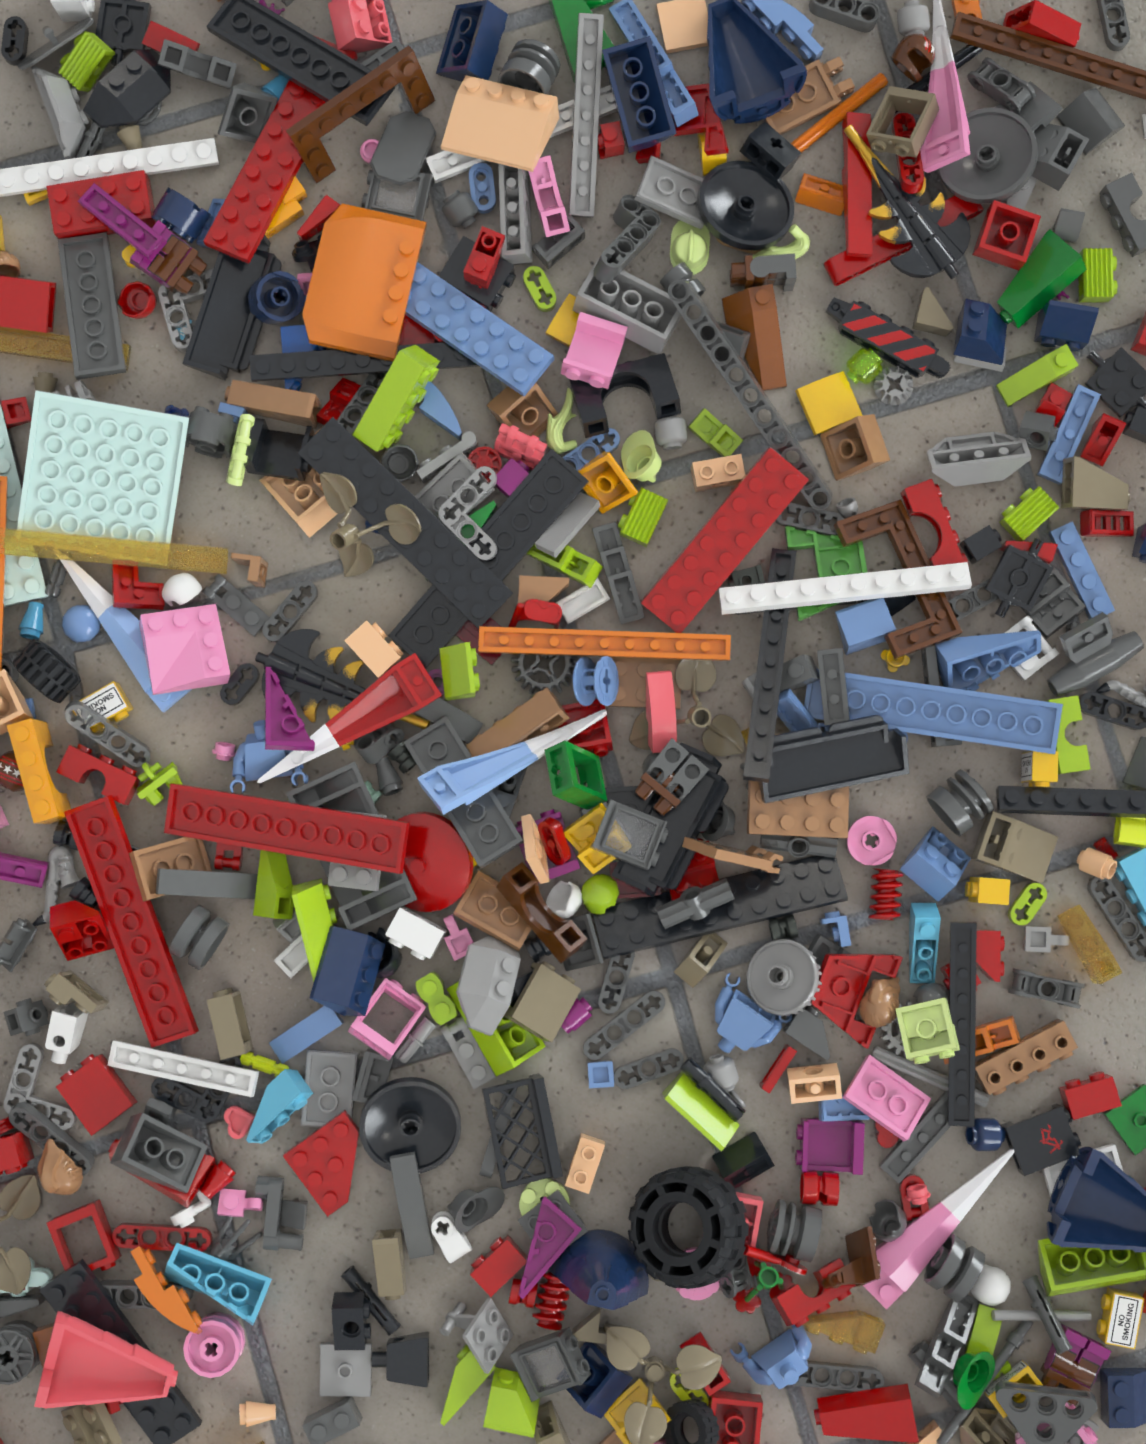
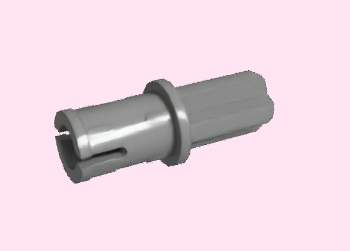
(415, 1040)

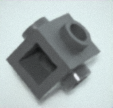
(27, 1017)

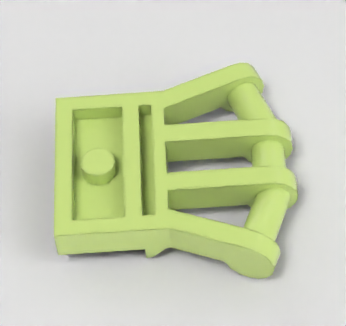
(238, 455)

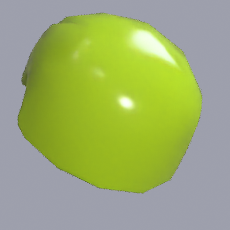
(599, 893)

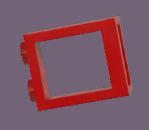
(103, 1227)

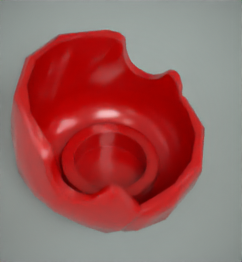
(137, 300)

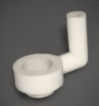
(185, 1216)

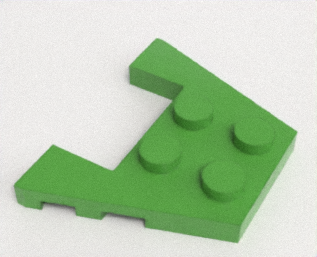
(830, 559)

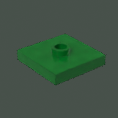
(1130, 1119)

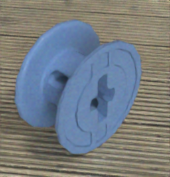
(595, 681)

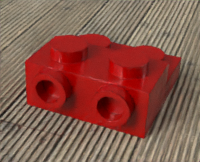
(595, 737)
(699, 873)

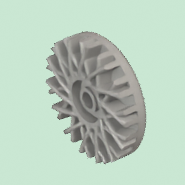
(798, 982)

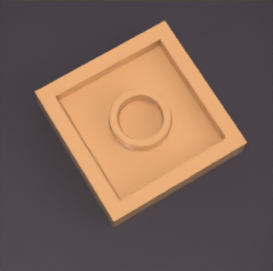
(683, 24)
(534, 849)

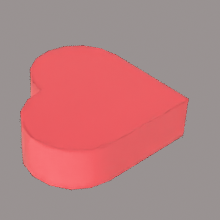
(238, 1121)

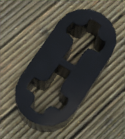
(9, 40)
(235, 680)

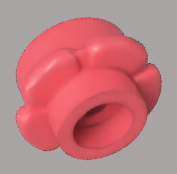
(917, 1194)

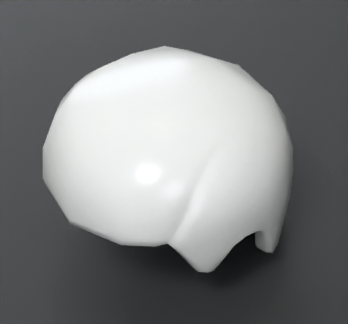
(180, 589)
(564, 899)
(992, 1286)

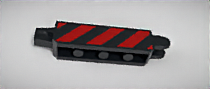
(887, 339)

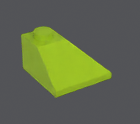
(510, 1406)

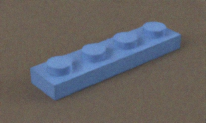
(1069, 433)
(1081, 570)

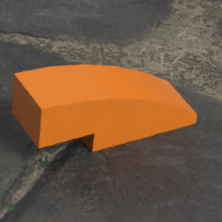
(994, 1036)

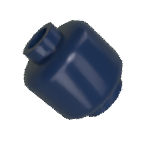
(985, 1135)

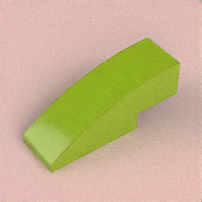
(571, 564)

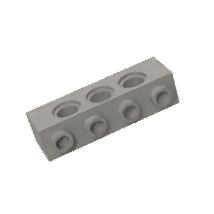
(515, 214)

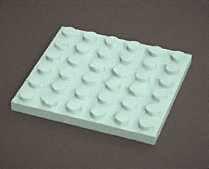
(101, 469)

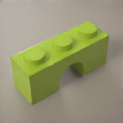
(1070, 757)

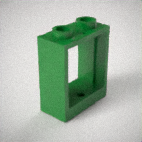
(565, 785)

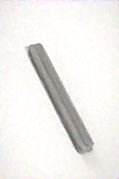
(921, 1072)

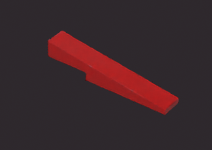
(857, 189)

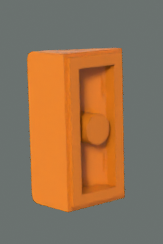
(821, 194)

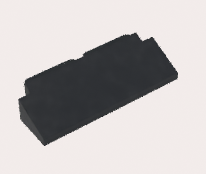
(225, 326)
(833, 759)
(687, 820)

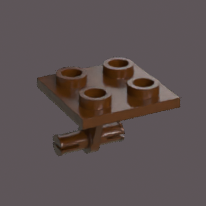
(863, 1261)

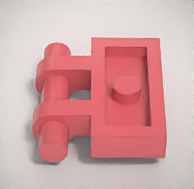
(519, 446)

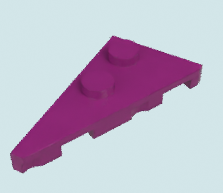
(282, 725)
(551, 1237)

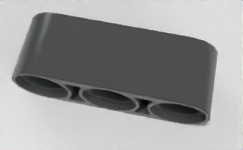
(850, 19)

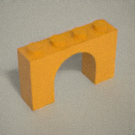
(29, 743)

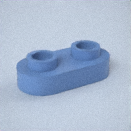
(482, 189)

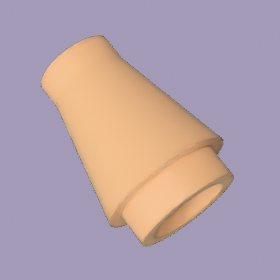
(256, 1413)

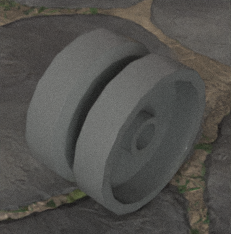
(199, 937)
(955, 1268)

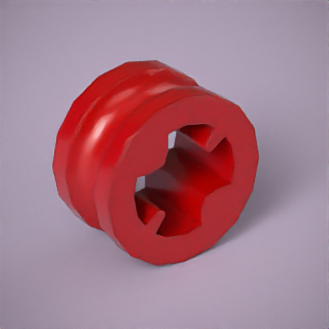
(5, 1125)

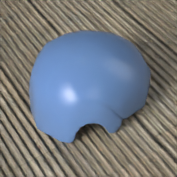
(80, 623)

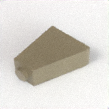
(1091, 487)
(389, 1263)
(549, 1426)

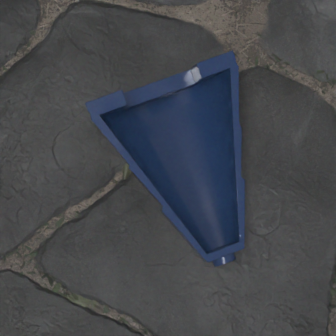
(748, 65)
(1097, 1205)
(602, 1270)

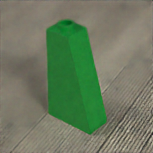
(566, 20)
(1042, 277)

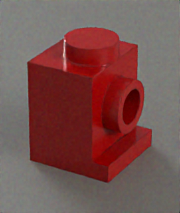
(610, 140)

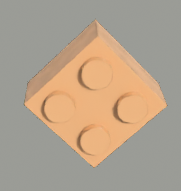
(372, 648)

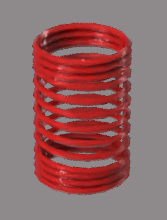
(1108, 850)

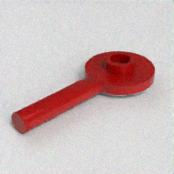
(786, 1261)

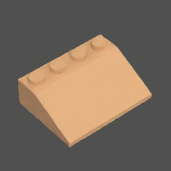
(500, 123)
(302, 500)

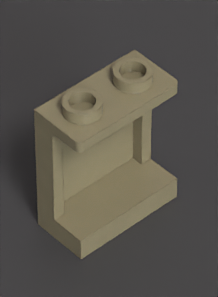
(544, 1002)

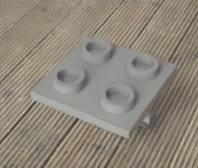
(484, 1334)

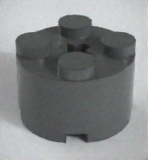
(211, 432)

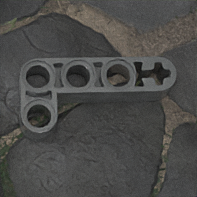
(639, 227)
(116, 1291)

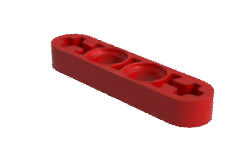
(904, 169)
(162, 1233)

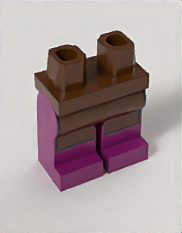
(171, 262)
(1076, 1367)

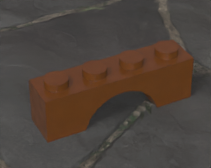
(523, 893)

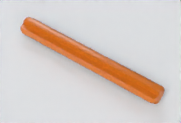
(839, 113)

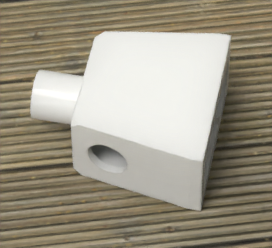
(65, 1031)

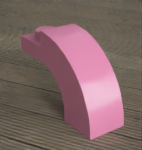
(547, 198)

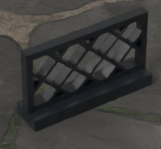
(544, 1129)

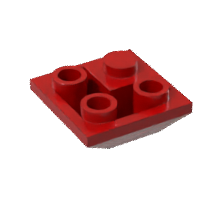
(79, 930)

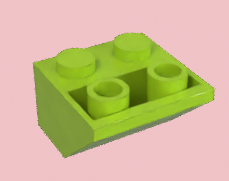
(457, 671)

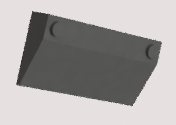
(347, 791)

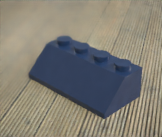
(639, 94)

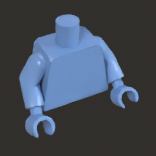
(254, 760)
(743, 1021)
(780, 1360)

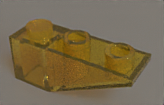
(1089, 945)
(851, 1327)

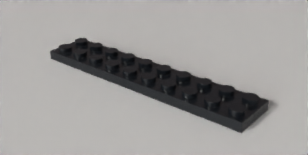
(514, 530)
(435, 551)
(757, 896)

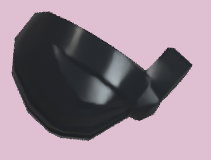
(391, 955)

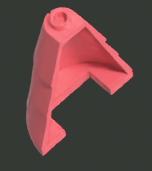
(98, 1368)

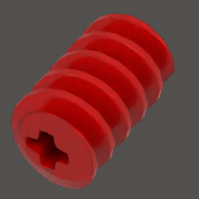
(885, 894)
(552, 1303)

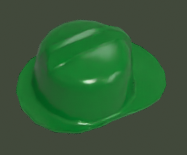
(971, 1377)

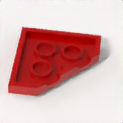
(327, 1161)

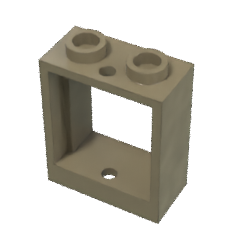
(905, 101)
(229, 1023)

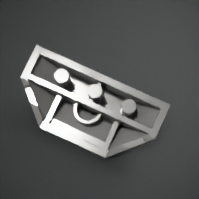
(63, 110)
(978, 458)
(487, 983)

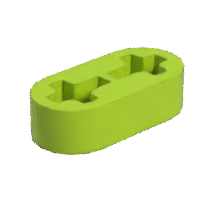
(534, 291)
(1032, 907)

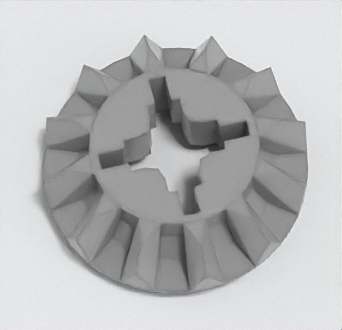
(895, 396)

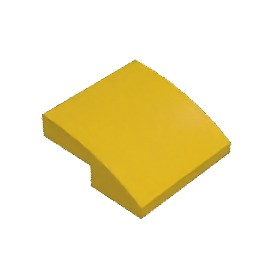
(564, 323)
(828, 402)
(582, 835)
(636, 1393)

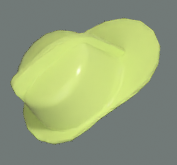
(689, 246)
(640, 457)

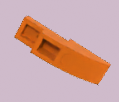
(168, 1301)

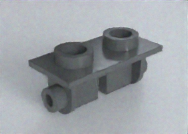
(21, 934)

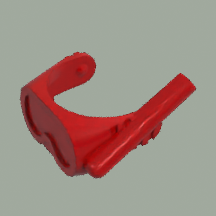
(537, 611)

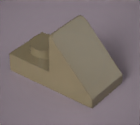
(589, 1329)

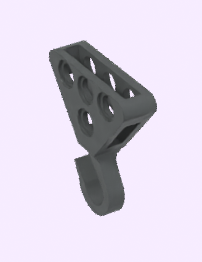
(1031, 1413)

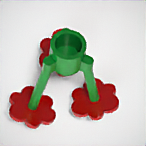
(766, 1278)

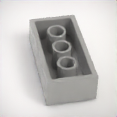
(631, 303)

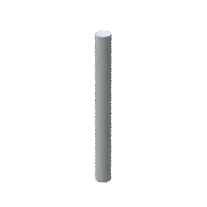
(1032, 1315)

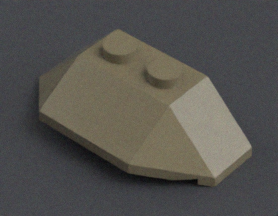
(986, 1427)

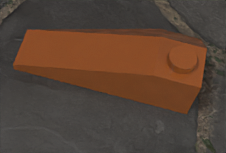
(756, 313)

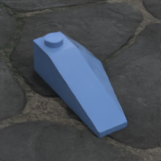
(973, 659)

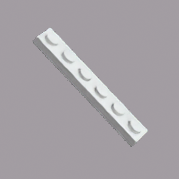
(183, 1068)

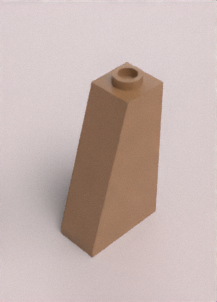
(275, 402)

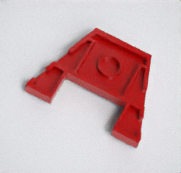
(706, 121)
(843, 986)

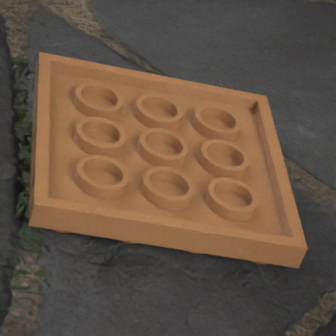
(810, 815)

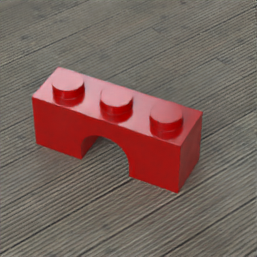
(119, 782)
(796, 1306)

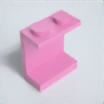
(594, 351)

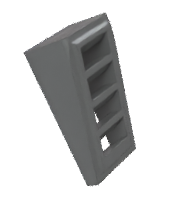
(11, 1305)

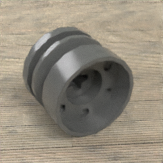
(530, 66)
(964, 799)
(799, 1230)
(19, 1340)

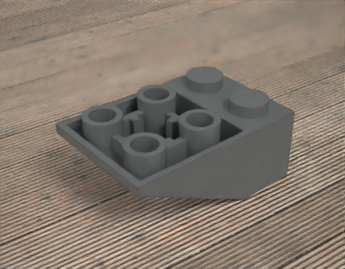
(1057, 153)

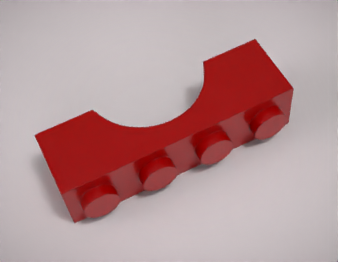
(925, 502)

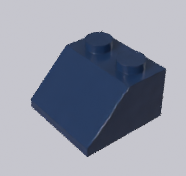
(1065, 324)
(980, 333)
(603, 1384)
(1123, 1397)

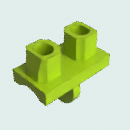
(149, 789)

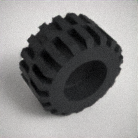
(46, 671)

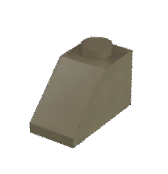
(700, 959)

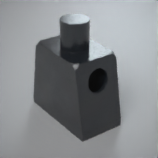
(405, 1359)

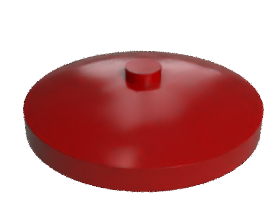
(436, 861)

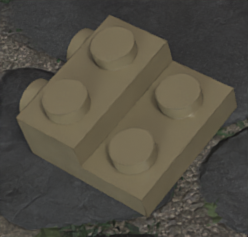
(69, 988)
(90, 1424)

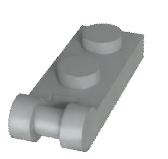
(430, 468)
(468, 1053)

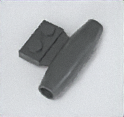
(1092, 654)

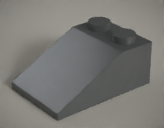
(158, 1153)

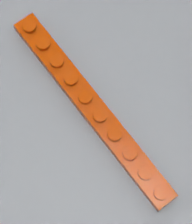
(604, 643)

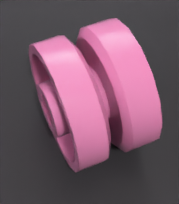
(212, 1360)

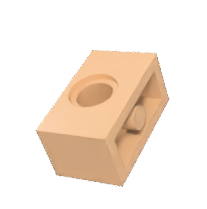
(717, 472)
(814, 1083)
(584, 1163)

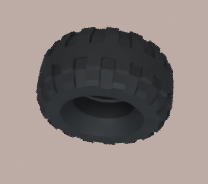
(721, 1219)

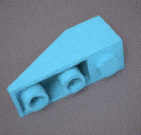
(923, 942)
(280, 1100)

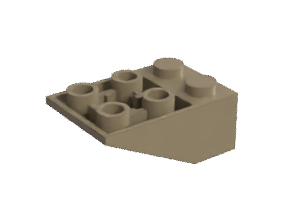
(1014, 847)

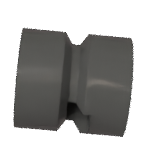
(681, 271)

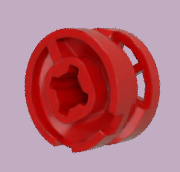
(486, 457)

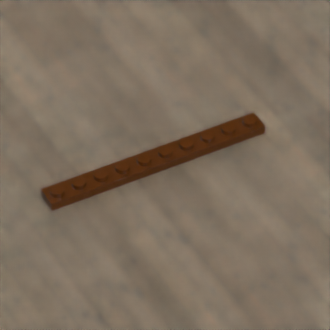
(1049, 55)

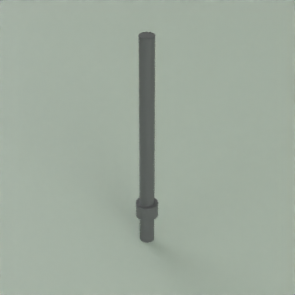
(1014, 1341)

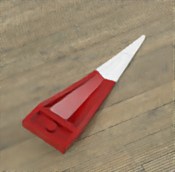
(391, 697)

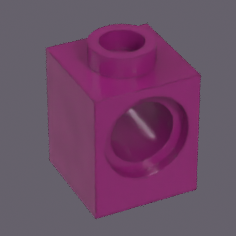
(511, 476)

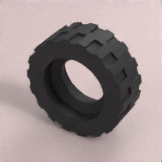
(703, 1416)

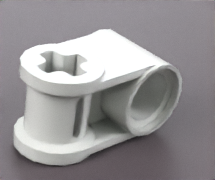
(452, 1242)

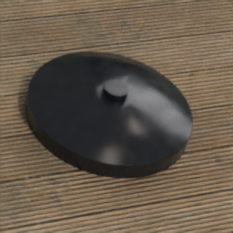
(745, 206)
(408, 1118)

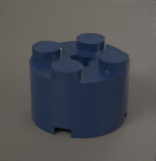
(180, 215)
(287, 290)

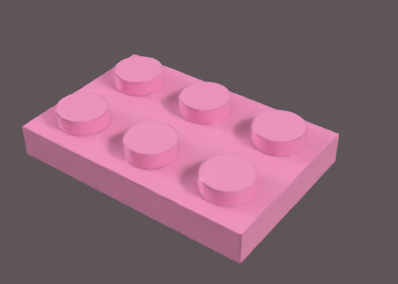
(886, 1098)

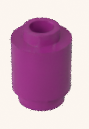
(577, 1015)

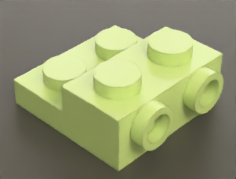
(927, 1031)

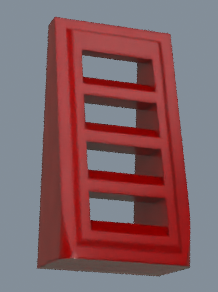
(317, 218)
(1091, 523)
(1046, 552)

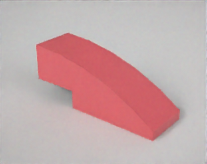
(660, 709)

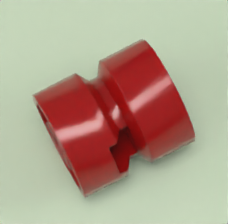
(819, 1188)

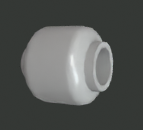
(913, 18)
(670, 432)
(723, 1071)

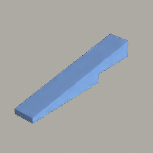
(635, 27)

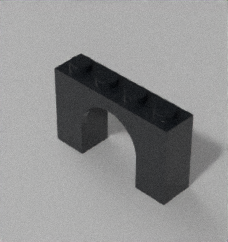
(648, 374)

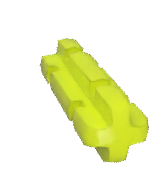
(262, 1064)

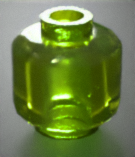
(864, 366)

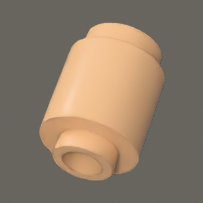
(1096, 863)

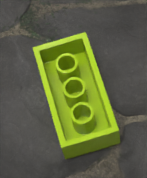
(396, 398)

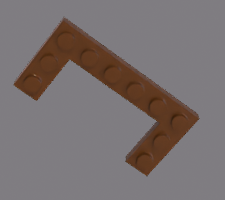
(399, 69)
(894, 520)

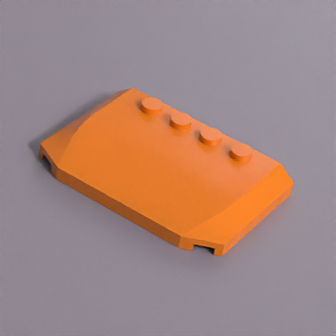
(362, 281)

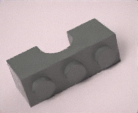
(196, 64)
(1117, 199)

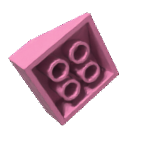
(184, 649)

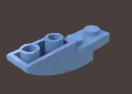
(795, 26)

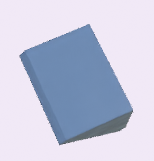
(864, 625)

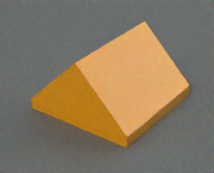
(607, 482)

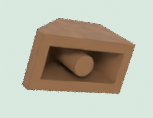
(541, 587)

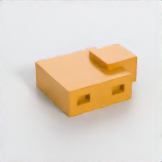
(289, 209)

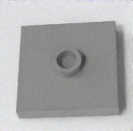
(345, 1371)

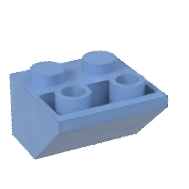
(935, 864)

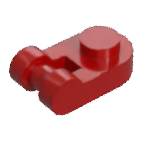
(222, 862)
(911, 1179)

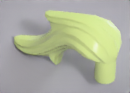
(798, 246)
(556, 425)

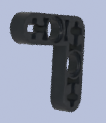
(199, 1099)

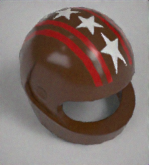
(913, 56)
(9, 772)

